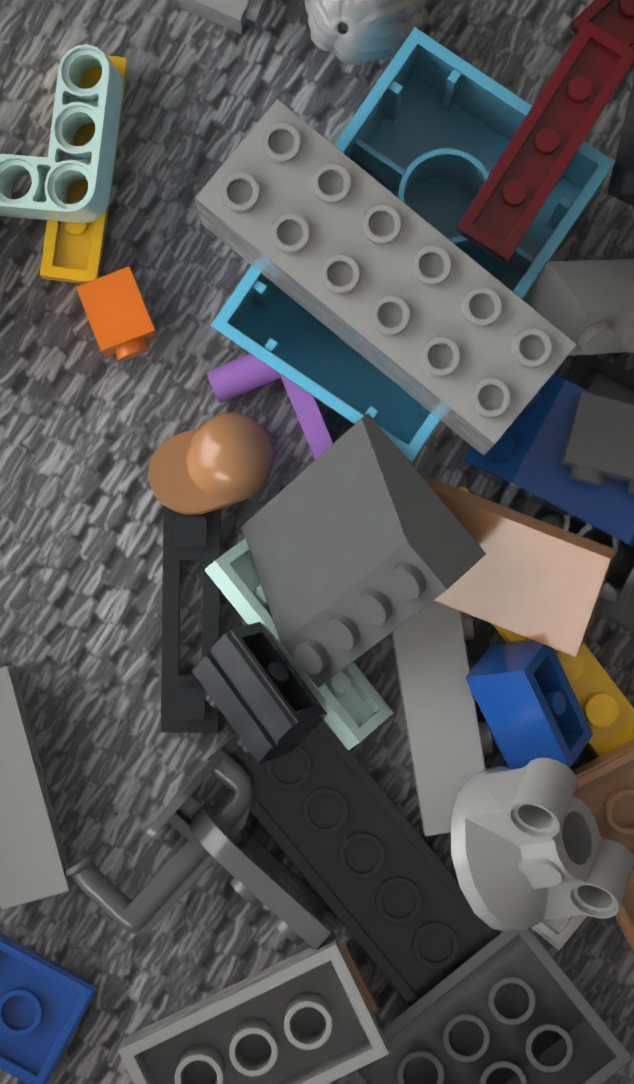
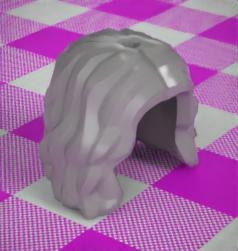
(374, 27)

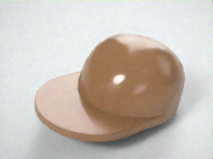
(212, 464)

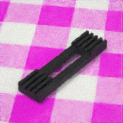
(182, 696)

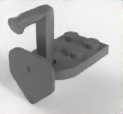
(211, 836)

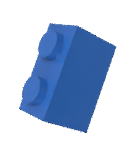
(529, 704)

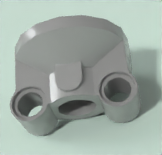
(533, 849)

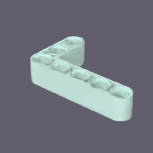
(66, 162)

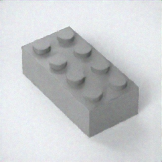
(276, 1027)

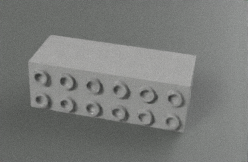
(381, 277)

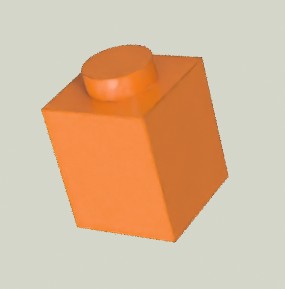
(118, 314)

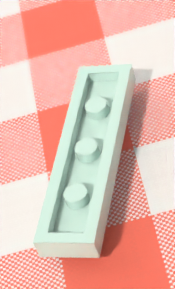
(347, 698)

